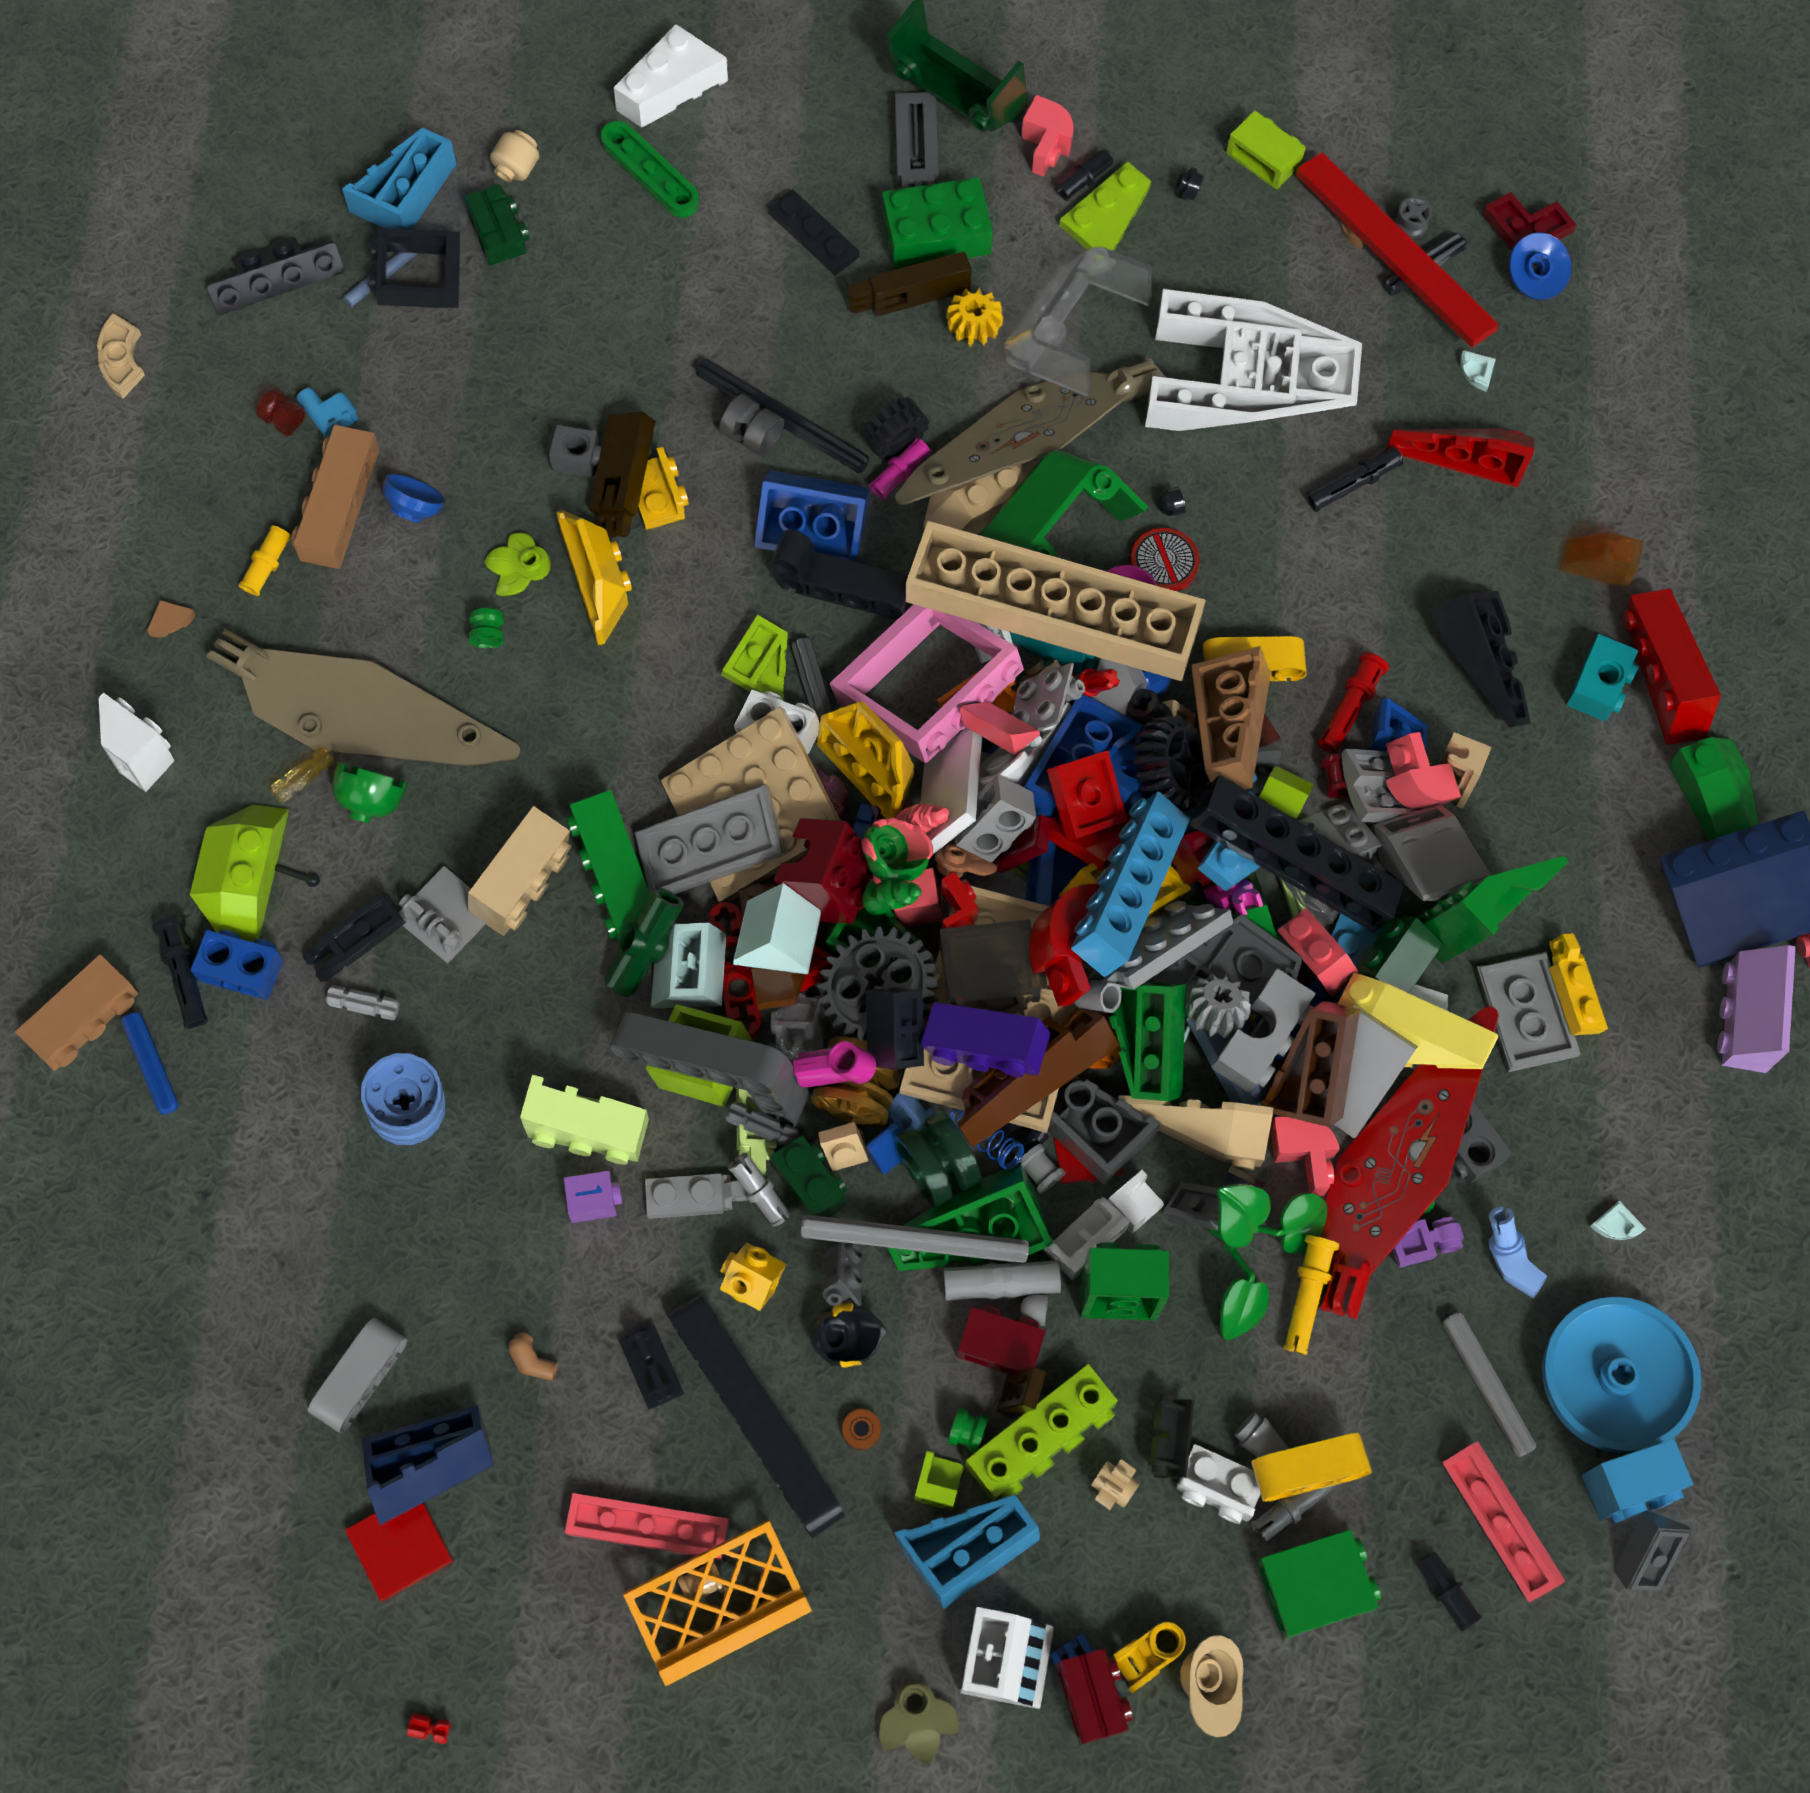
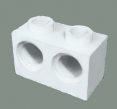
(799, 714)

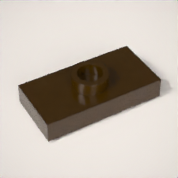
(1021, 1391)

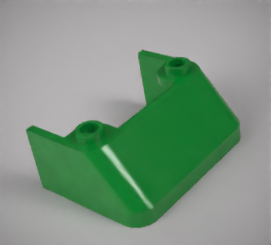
(1048, 494)

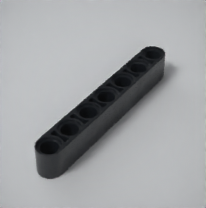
(756, 1415)

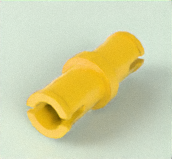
(264, 560)

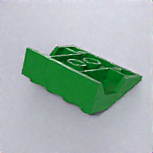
(1477, 909)

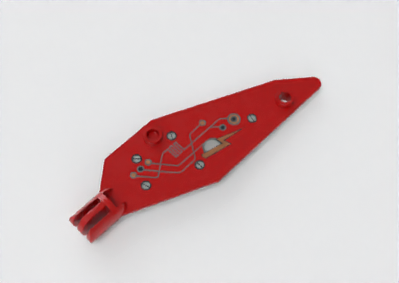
(1395, 1173)

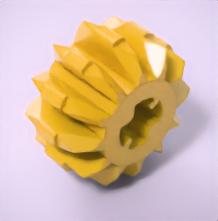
(974, 316)

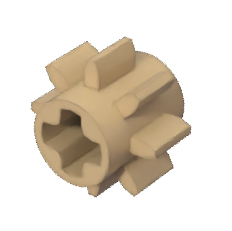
(1115, 1484)

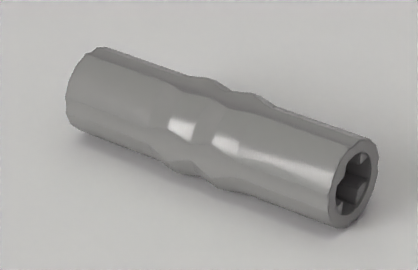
(1002, 1280)

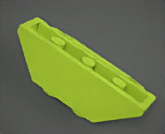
(239, 869)

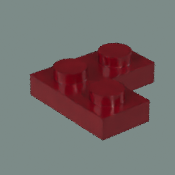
(1514, 221)

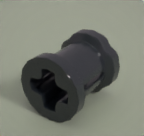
(1144, 711)

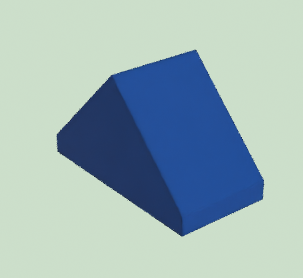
(1393, 723)

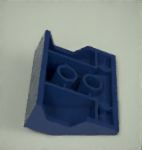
(1743, 888)

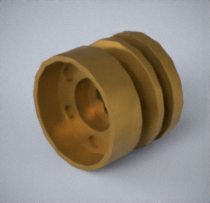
(858, 1103)

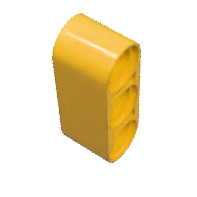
(1283, 654)
(1311, 1467)

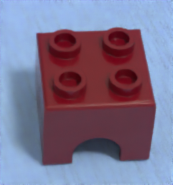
(831, 872)

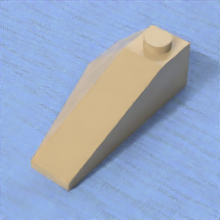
(1230, 1133)

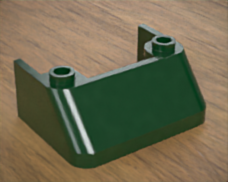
(953, 77)

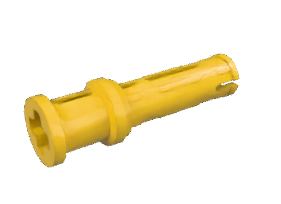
(1313, 1275)

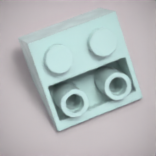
(691, 967)

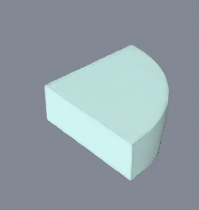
(1477, 368)
(1618, 1223)

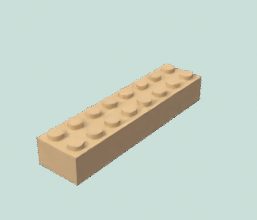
(1054, 600)

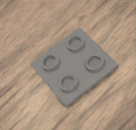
(1043, 697)
(1344, 828)
(441, 915)

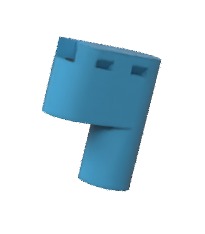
(334, 411)

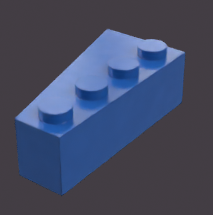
(1084, 732)

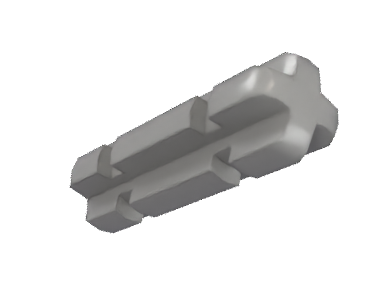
(362, 1002)

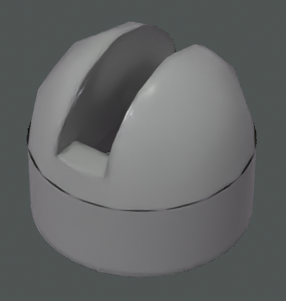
(1035, 1308)

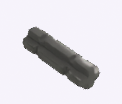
(761, 1124)

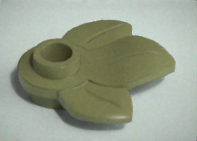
(917, 1728)

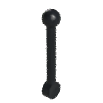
(311, 879)

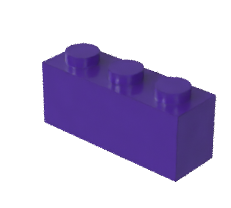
(985, 1039)

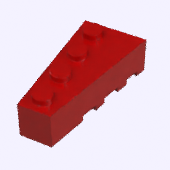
(1672, 666)

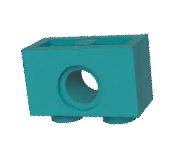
(1609, 660)

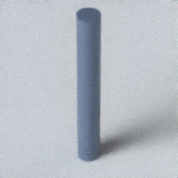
(363, 288)

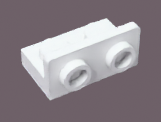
(1220, 1484)

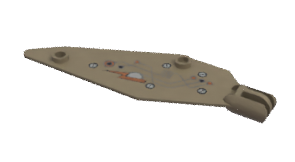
(1025, 429)

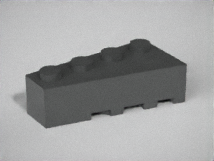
(1099, 1128)

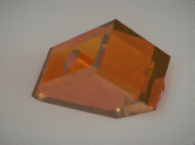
(1603, 558)

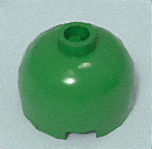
(366, 792)

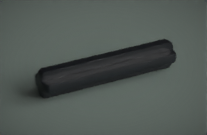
(1439, 253)

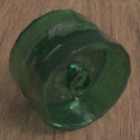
(937, 1158)

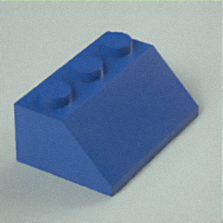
(821, 509)

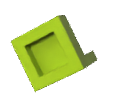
(1286, 791)
(938, 1482)

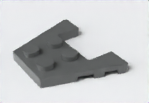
(1244, 955)

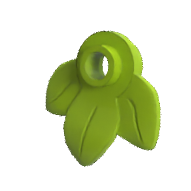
(513, 564)

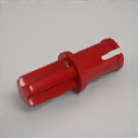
(1097, 680)

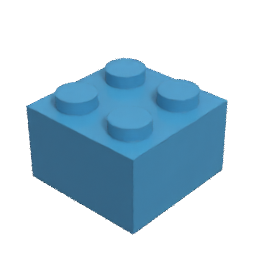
(1641, 1478)

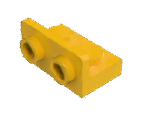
(660, 496)

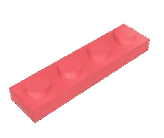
(1503, 1522)
(644, 1525)

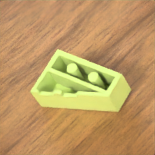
(583, 1123)

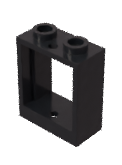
(423, 243)

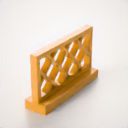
(735, 1632)

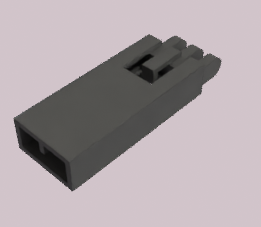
(916, 139)

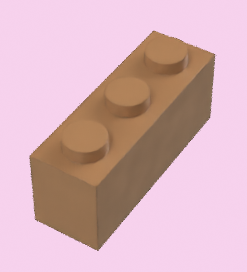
(77, 1013)

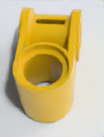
(1147, 1656)

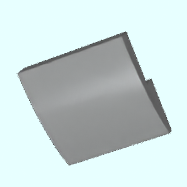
(1366, 783)

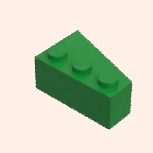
(1152, 1039)

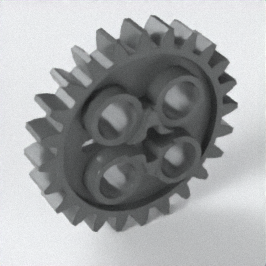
(851, 973)

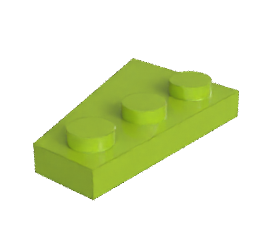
(1107, 211)

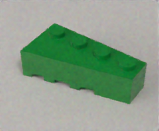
(610, 858)

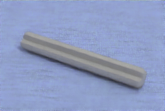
(1489, 1384)

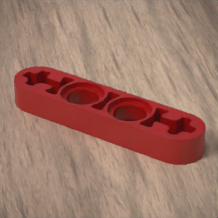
(730, 972)

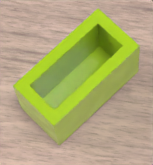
(1265, 149)

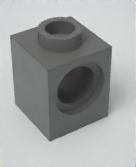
(571, 439)

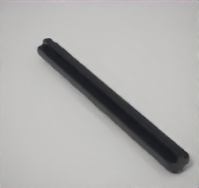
(793, 421)

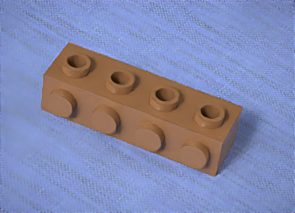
(335, 497)

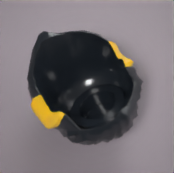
(847, 1335)

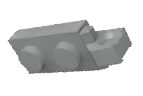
(691, 1195)

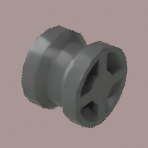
(1415, 209)

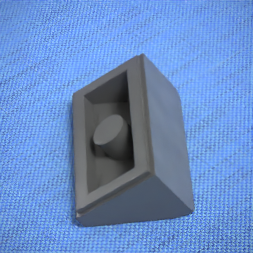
(1650, 1552)

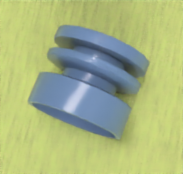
(398, 1078)

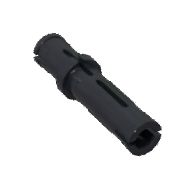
(1366, 472)

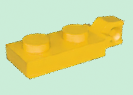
(1575, 987)

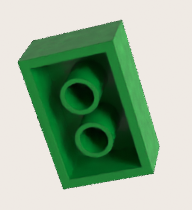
(936, 221)
(1124, 1282)

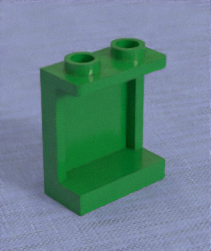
(1318, 1584)

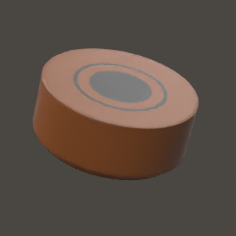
(861, 1429)

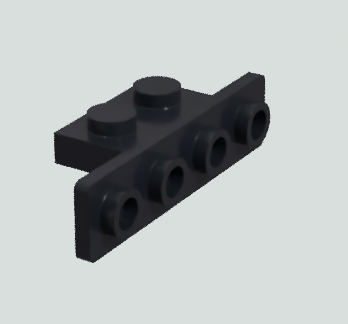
(273, 272)

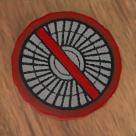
(1167, 557)

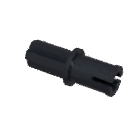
(1083, 174)
(1448, 1590)

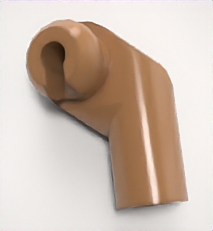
(526, 1360)

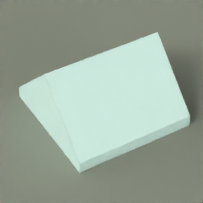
(778, 931)

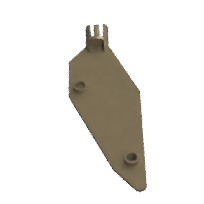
(356, 707)

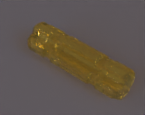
(302, 775)

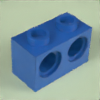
(233, 972)

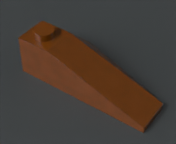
(772, 987)

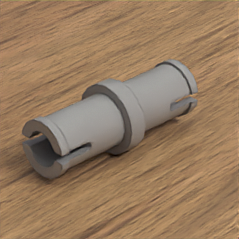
(759, 1189)

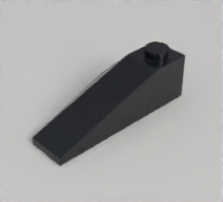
(1475, 634)

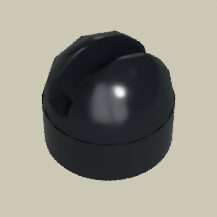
(1172, 502)

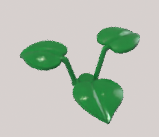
(1239, 1217)

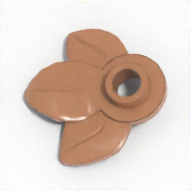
(955, 859)

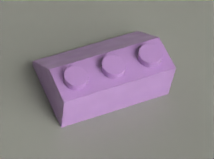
(1757, 1008)

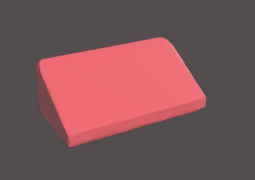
(998, 726)

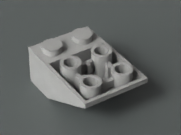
(1429, 852)

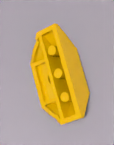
(596, 572)
(868, 755)

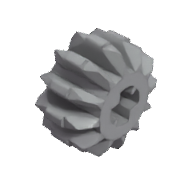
(1218, 1005)

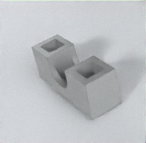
(1247, 1058)

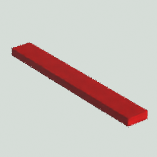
(1397, 250)

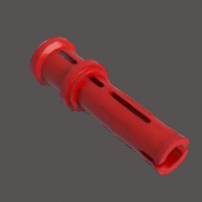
(1358, 690)

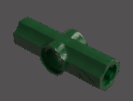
(643, 942)

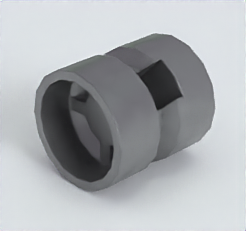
(755, 427)

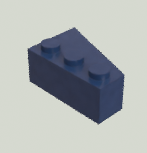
(424, 1460)

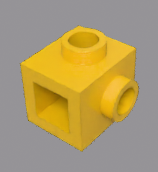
(751, 1275)

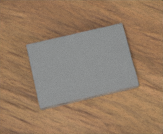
(1530, 1013)
(1375, 1065)

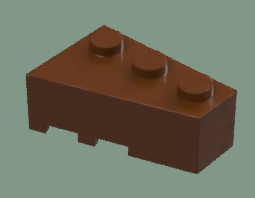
(1318, 1067)

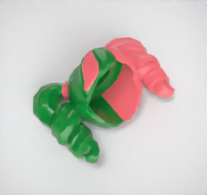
(902, 856)

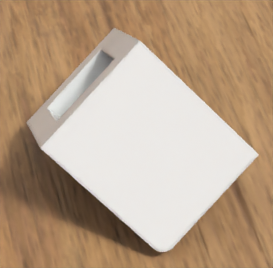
(1136, 1201)

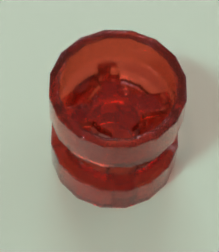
(283, 414)

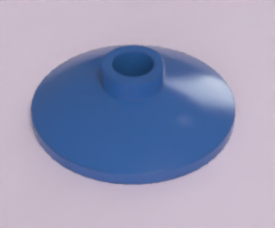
(1552, 264)

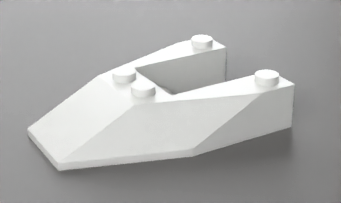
(1269, 364)

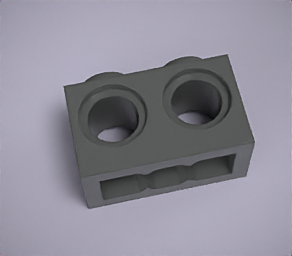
(1482, 1137)

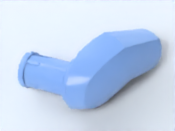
(1511, 1255)

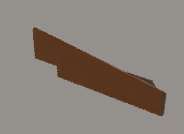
(1000, 1098)

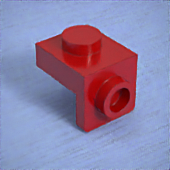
(961, 899)

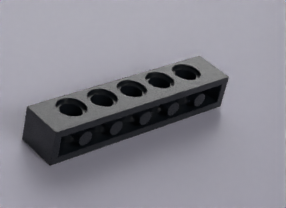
(1297, 854)

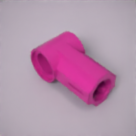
(833, 1065)

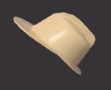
(1214, 1685)

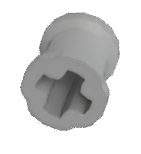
(1041, 1168)

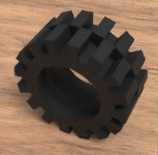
(895, 428)

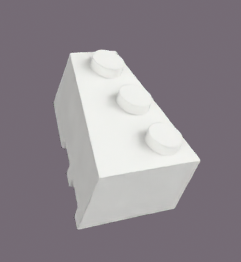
(669, 75)

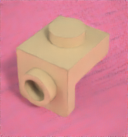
(843, 1146)

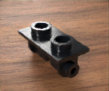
(650, 1366)

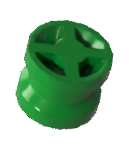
(486, 628)
(968, 1429)

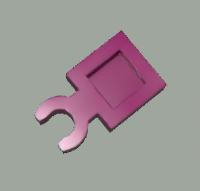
(1236, 897)

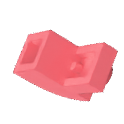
(1051, 129)
(1415, 781)
(1308, 1143)

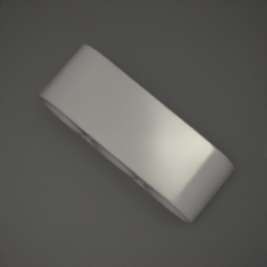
(355, 1375)

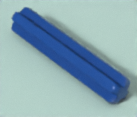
(150, 1063)

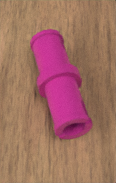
(900, 468)

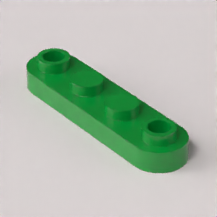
(650, 169)

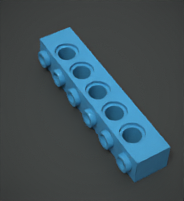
(1130, 884)

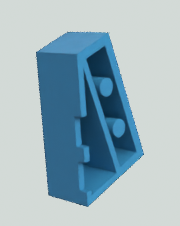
(403, 184)
(969, 1547)

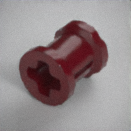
(1335, 776)

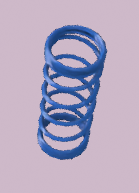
(1007, 1150)

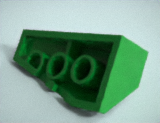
(996, 1207)

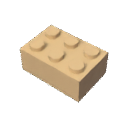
(519, 872)

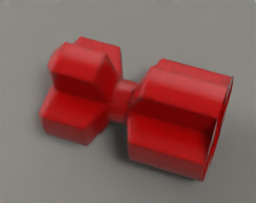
(421, 1726)

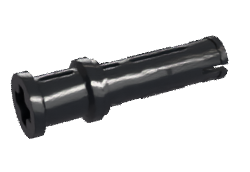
(178, 956)

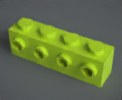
(1041, 1434)

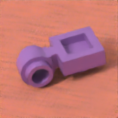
(1419, 1241)

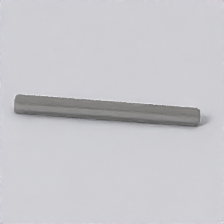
(914, 1239)

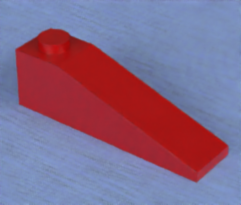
(1484, 453)

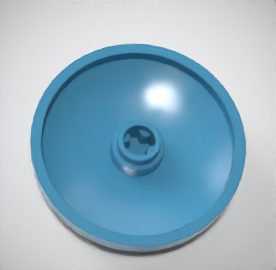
(1621, 1375)

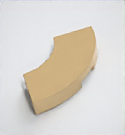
(116, 355)

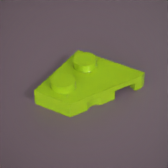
(759, 659)

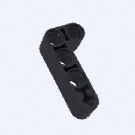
(837, 579)

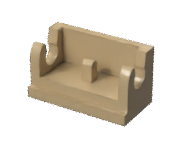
(1467, 763)

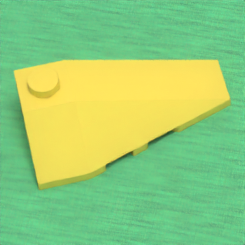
(1439, 1034)

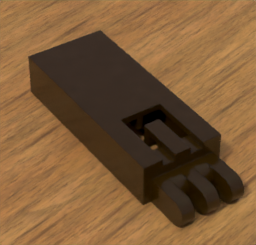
(911, 285)
(621, 471)

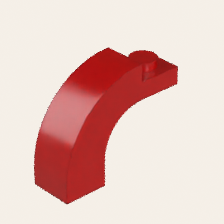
(1052, 943)

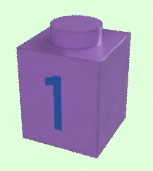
(592, 1196)

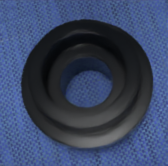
(1189, 184)

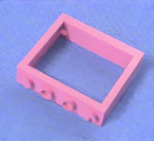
(896, 644)

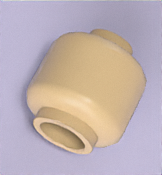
(514, 156)

